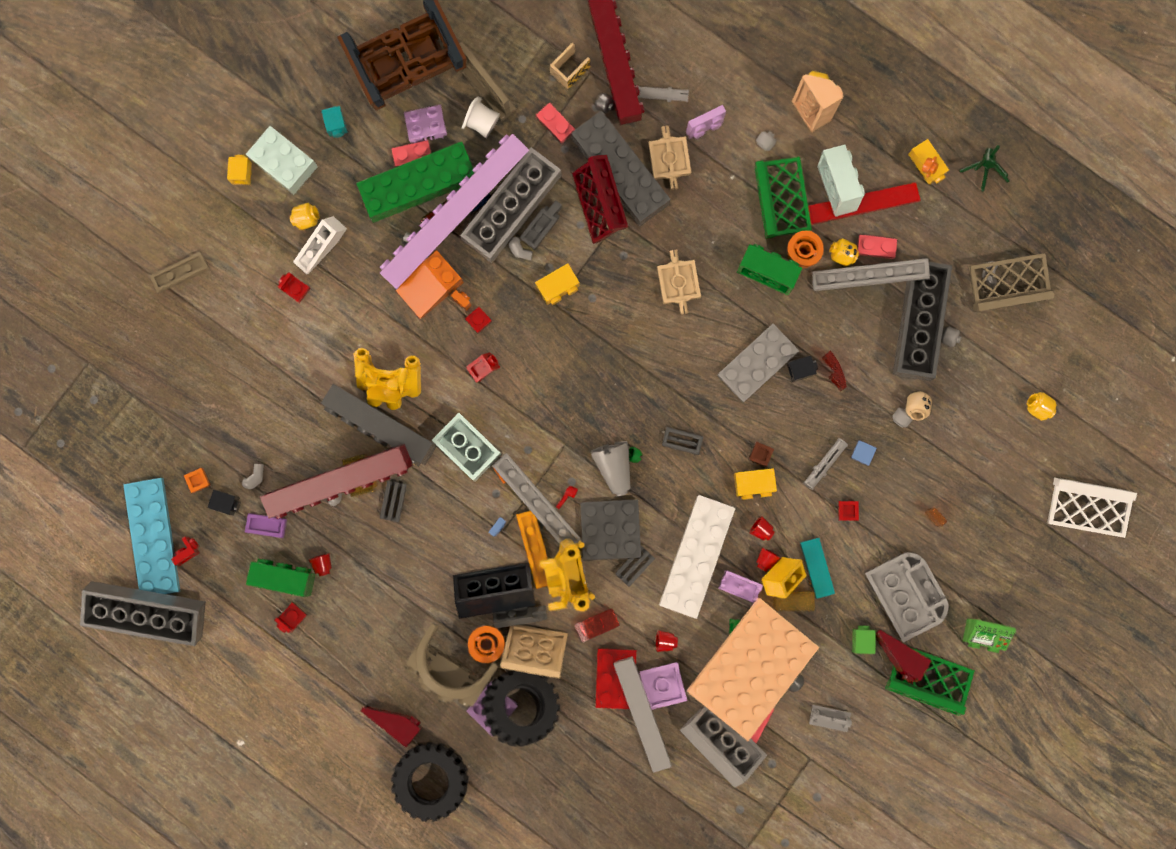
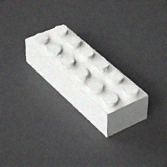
(697, 556)

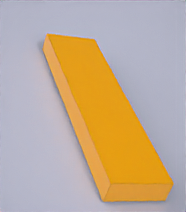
(534, 546)

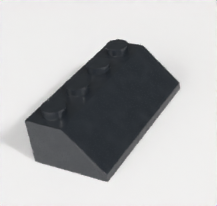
(493, 590)

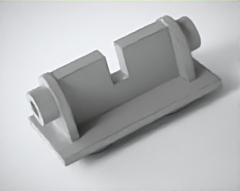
(830, 718)

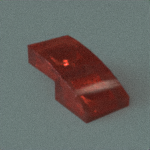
(838, 376)
(597, 625)

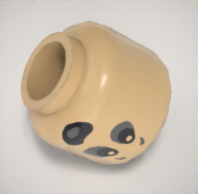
(918, 405)

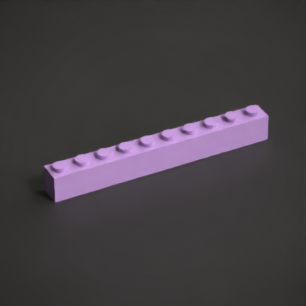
(454, 210)

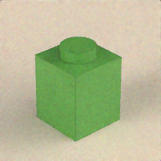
(863, 640)

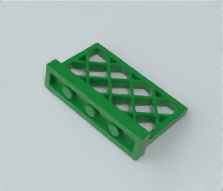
(766, 195)
(930, 697)

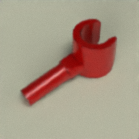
(571, 492)

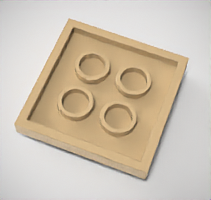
(534, 650)

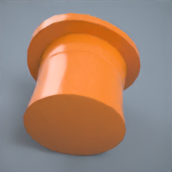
(805, 248)
(486, 644)

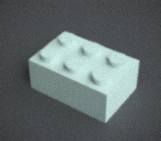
(281, 160)
(840, 180)
(466, 447)

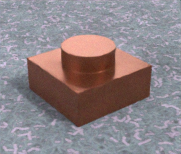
(761, 454)

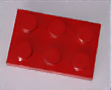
(608, 686)

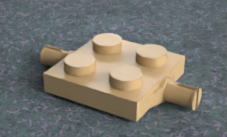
(669, 158)
(678, 282)

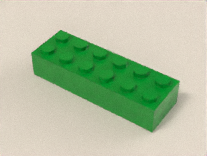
(415, 182)

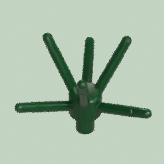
(988, 161)

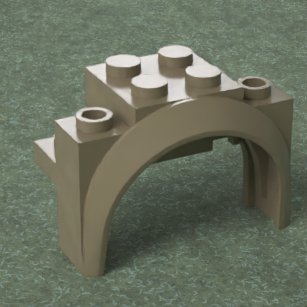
(446, 675)

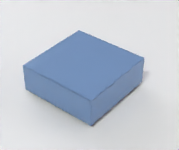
(863, 453)
(497, 527)

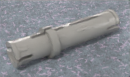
(663, 94)
(819, 470)

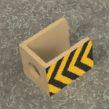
(561, 59)

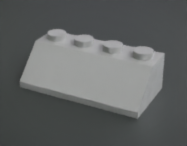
(723, 746)

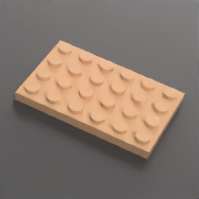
(752, 669)

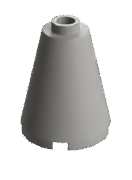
(614, 466)

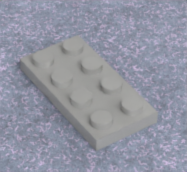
(758, 363)

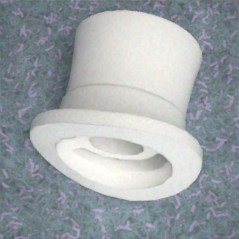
(480, 118)

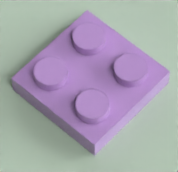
(705, 122)
(663, 685)

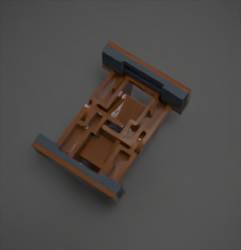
(419, 40)

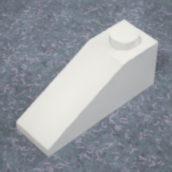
(320, 243)

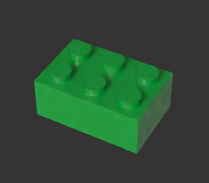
(769, 269)
(281, 577)

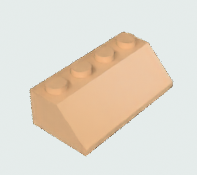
(817, 100)

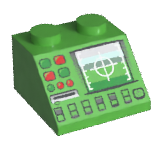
(987, 634)

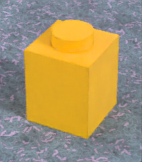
(239, 170)

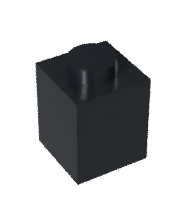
(802, 368)
(224, 502)

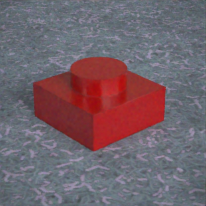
(478, 320)
(848, 510)

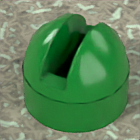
(634, 455)

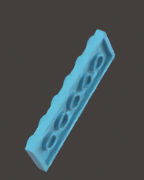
(151, 536)

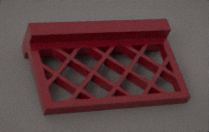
(607, 197)

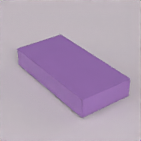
(265, 526)

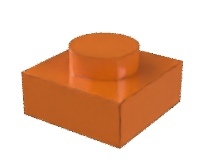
(462, 299)
(197, 480)

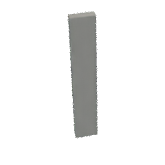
(871, 274)
(534, 500)
(642, 714)

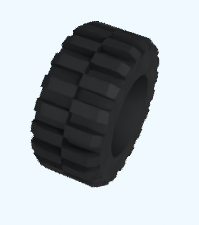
(545, 708)
(404, 789)

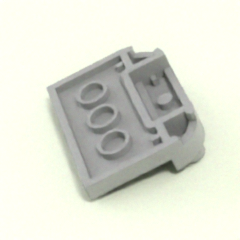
(909, 594)

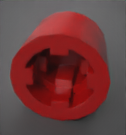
(762, 529)
(767, 559)
(321, 564)
(665, 641)

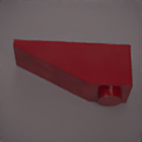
(905, 660)
(397, 725)

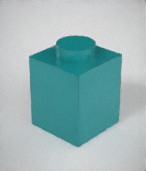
(334, 121)

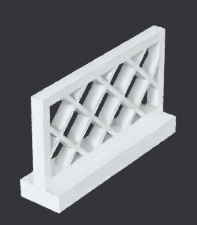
(1093, 490)

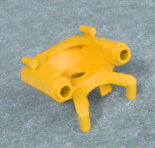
(385, 384)
(567, 578)

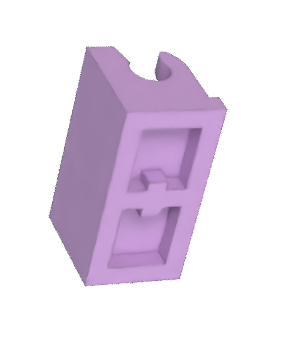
(740, 586)

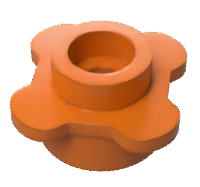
(930, 166)

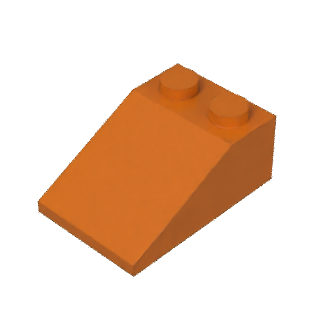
(429, 284)

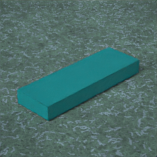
(817, 568)

